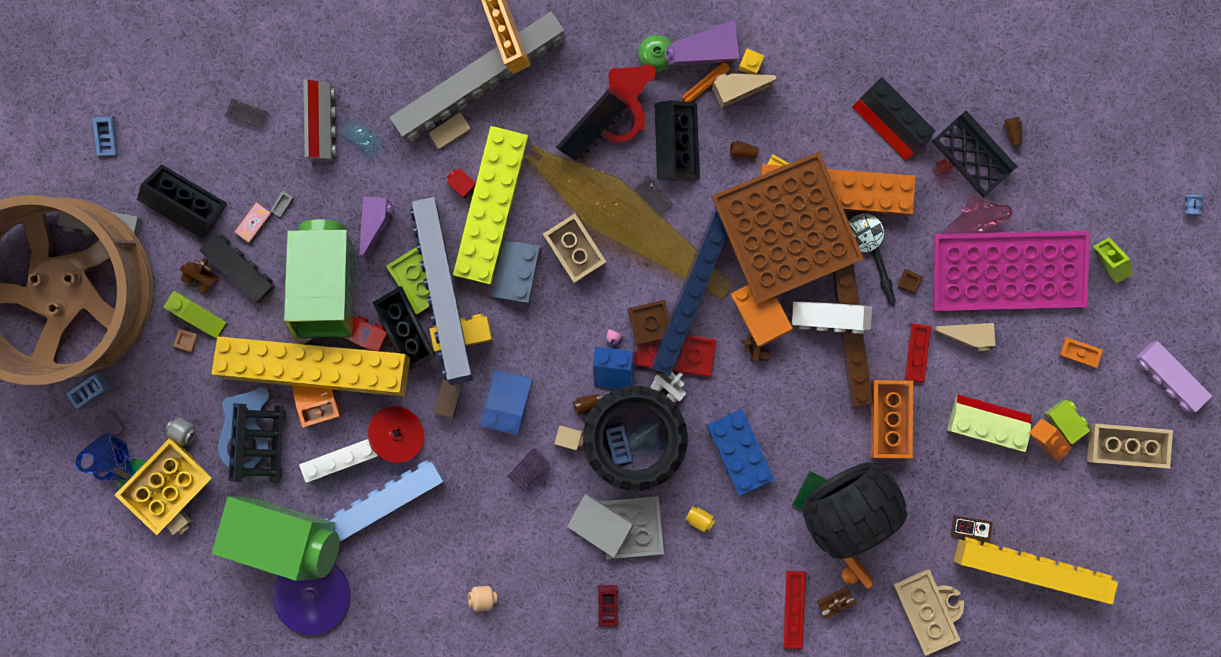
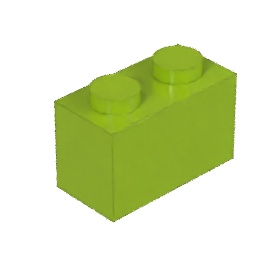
(1067, 421)

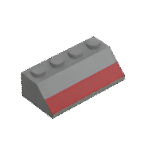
(319, 121)

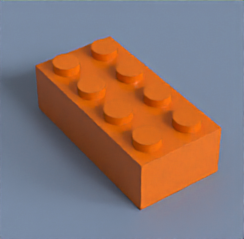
(891, 419)

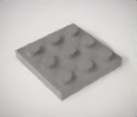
(647, 531)

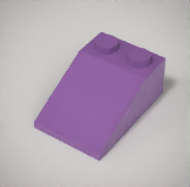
(375, 218)

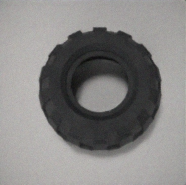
(854, 510)

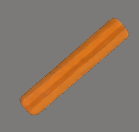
(705, 83)

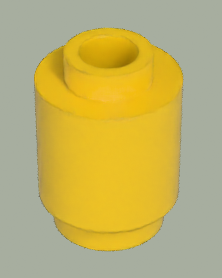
(700, 519)

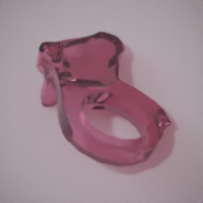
(978, 216)

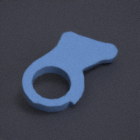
(254, 401)

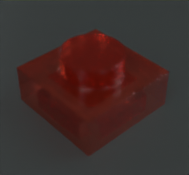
(942, 166)

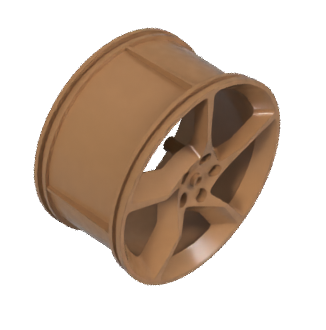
(61, 288)

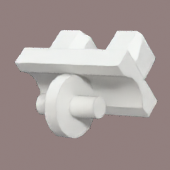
(671, 383)

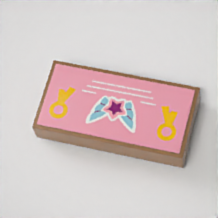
(253, 222)

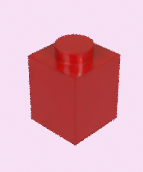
(461, 182)

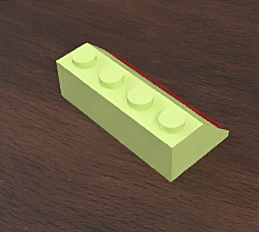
(990, 423)

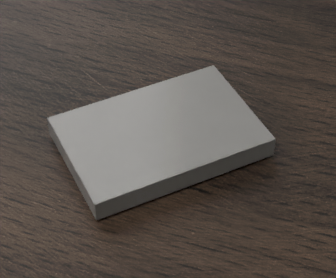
(600, 525)

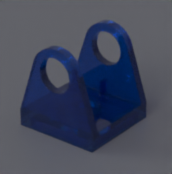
(110, 456)

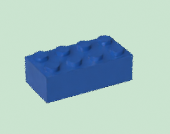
(740, 452)

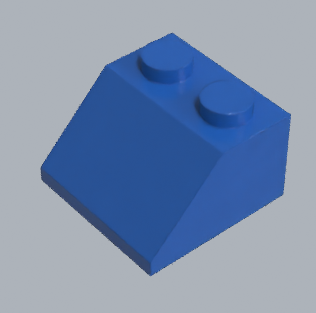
(613, 367)

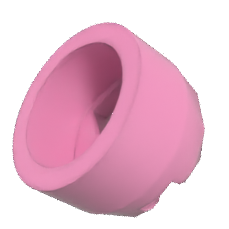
(613, 335)

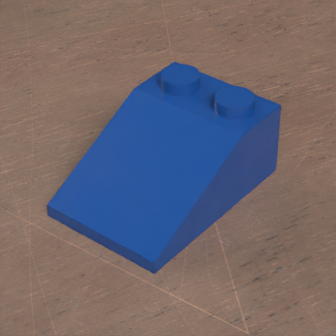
(506, 402)

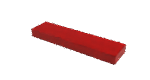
(794, 610)

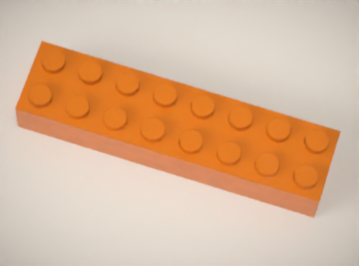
(869, 190)

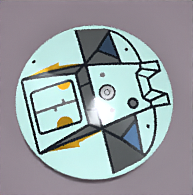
(867, 231)

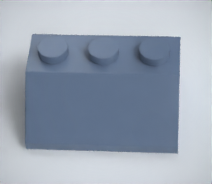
(516, 271)

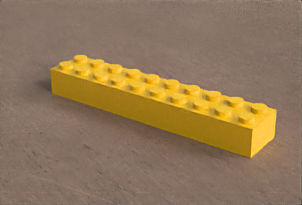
(311, 366)

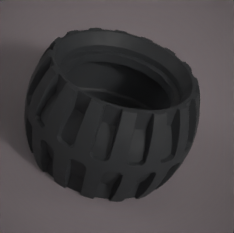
(635, 479)

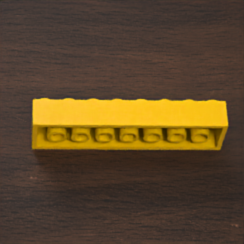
(1038, 572)

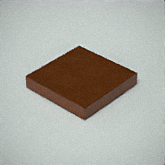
(648, 321)

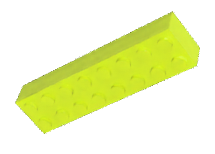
(491, 205)

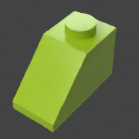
(1114, 260)

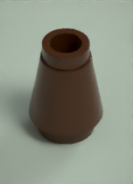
(1013, 128)
(742, 150)
(584, 404)

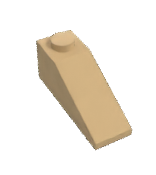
(971, 335)

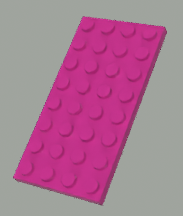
(1010, 270)

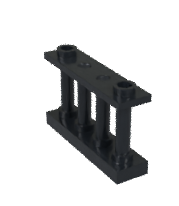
(240, 432)

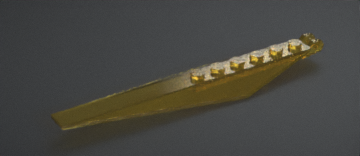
(622, 215)

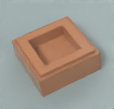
(185, 340)

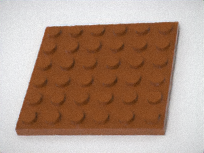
(787, 227)

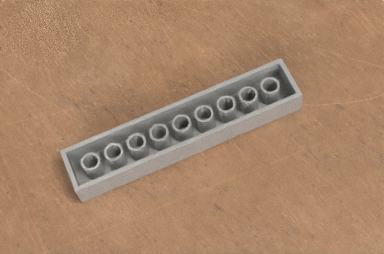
(473, 80)

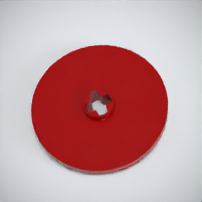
(383, 441)

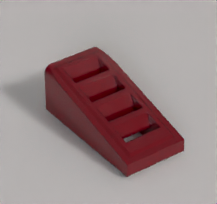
(607, 589)

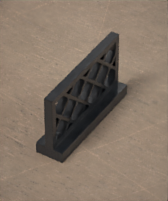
(983, 145)

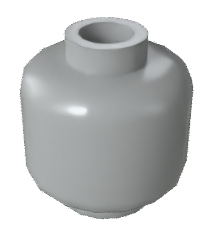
(181, 431)

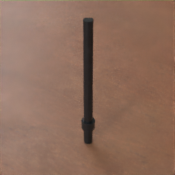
(886, 283)

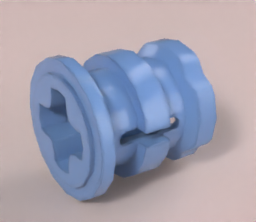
(1194, 208)

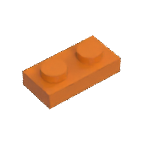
(1081, 352)

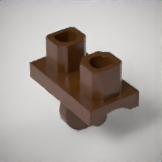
(199, 271)
(758, 353)
(836, 602)

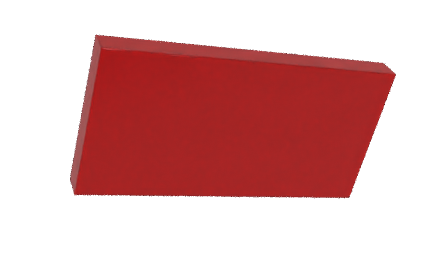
(694, 357)

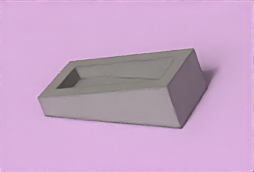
(282, 203)

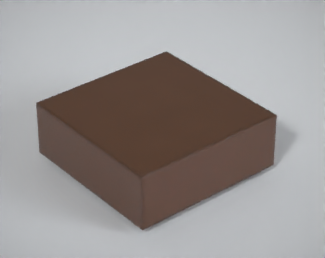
(909, 281)

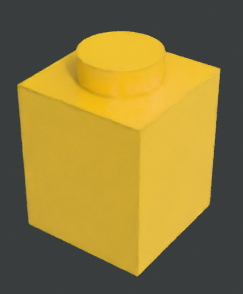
(751, 62)

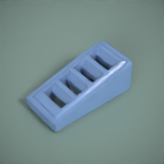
(112, 135)
(99, 384)
(613, 428)

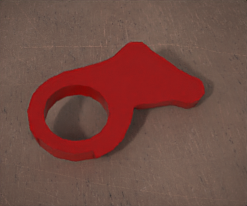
(630, 83)

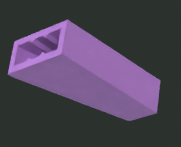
(706, 47)

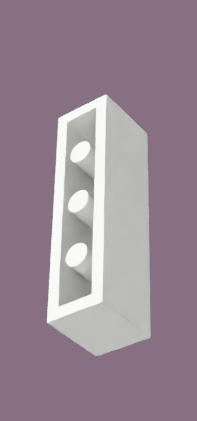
(832, 316)
(337, 461)

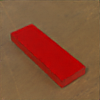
(917, 352)

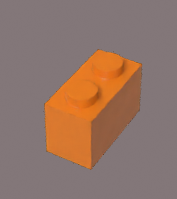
(1050, 440)

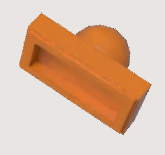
(856, 572)

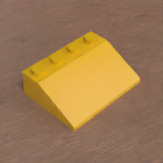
(163, 486)

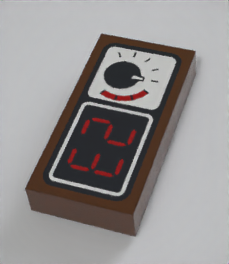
(971, 527)

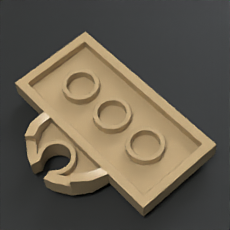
(929, 610)

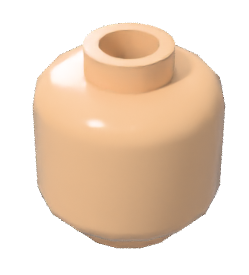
(482, 598)

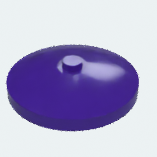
(312, 604)

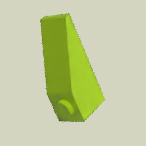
(194, 314)

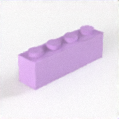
(1174, 377)

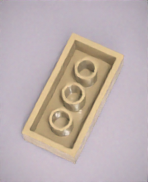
(1129, 445)

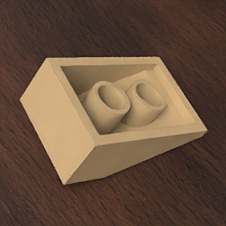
(739, 86)

